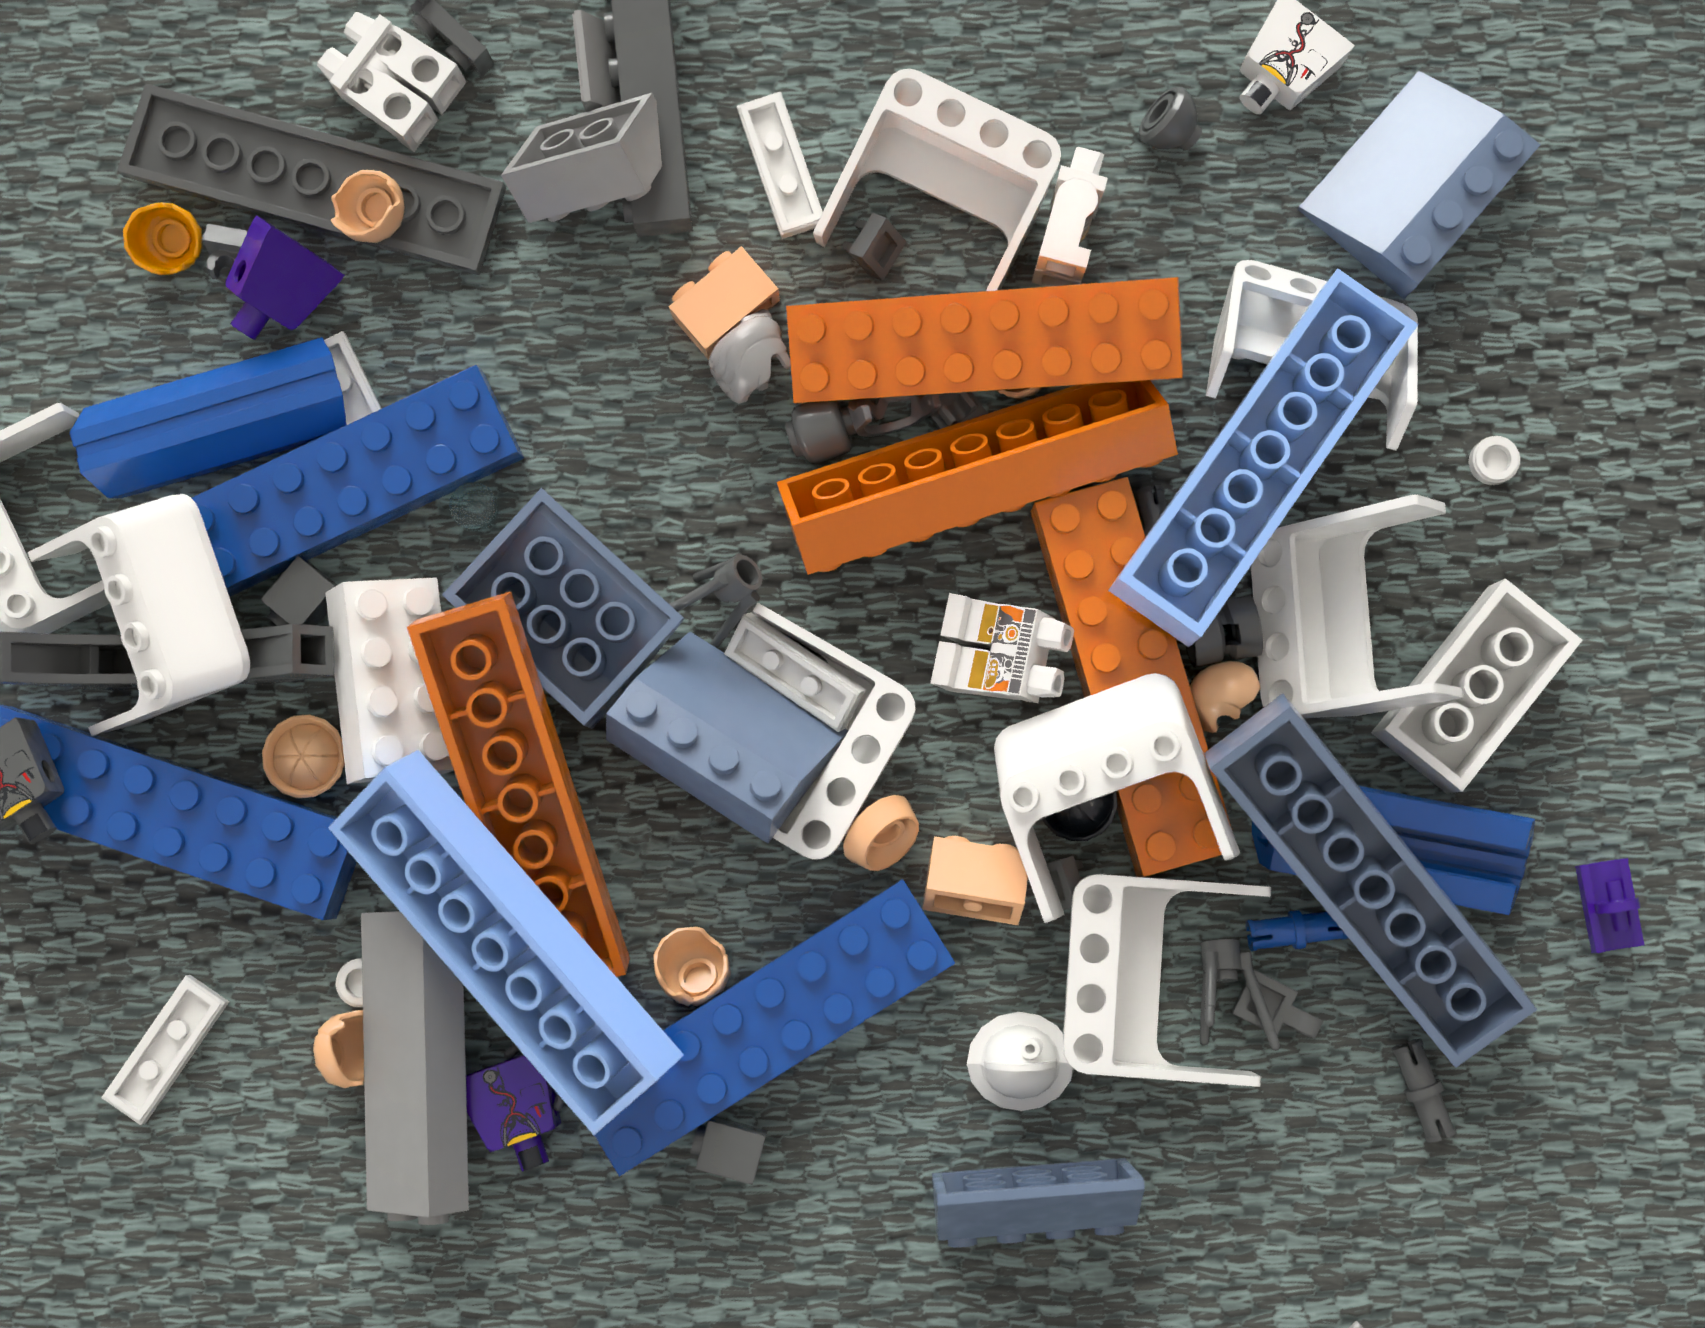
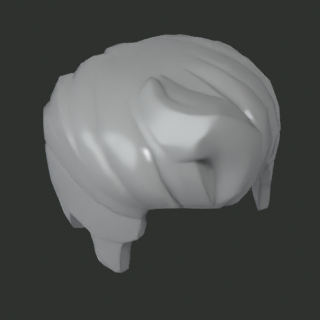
(744, 356)

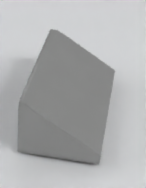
(593, 61)

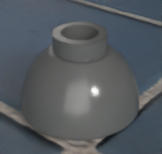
(1171, 121)

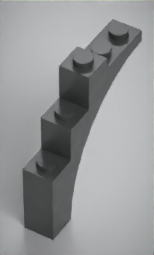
(103, 663)

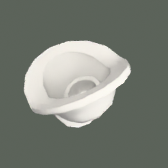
(1019, 1061)

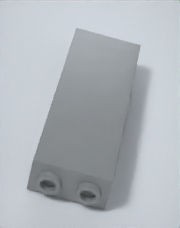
(412, 1075)

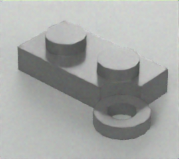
(462, 46)

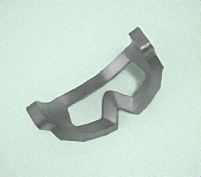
(863, 410)

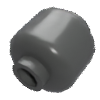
(820, 430)

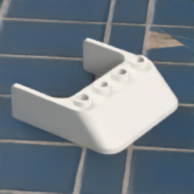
(954, 153)
(1263, 310)
(23, 601)
(165, 602)
(1317, 614)
(1091, 752)
(846, 781)
(1118, 975)

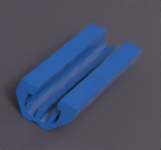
(210, 420)
(1466, 849)

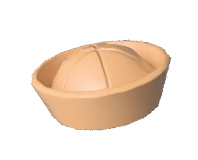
(303, 756)
(881, 833)

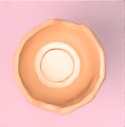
(368, 206)
(1223, 691)
(691, 966)
(341, 1050)

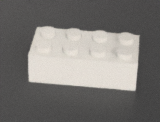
(1502, 661)
(378, 676)

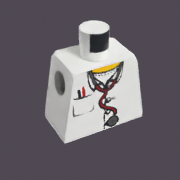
(1291, 57)

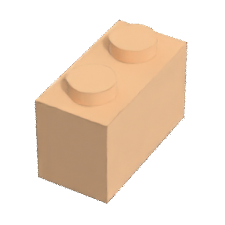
(722, 299)
(975, 880)

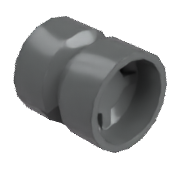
(1244, 635)

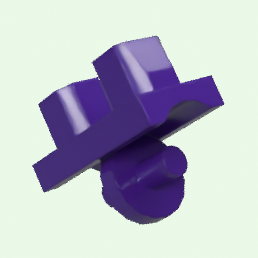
(1609, 905)

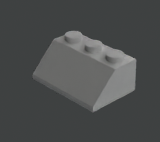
(587, 160)

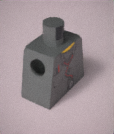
(26, 780)

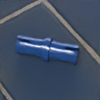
(1292, 930)

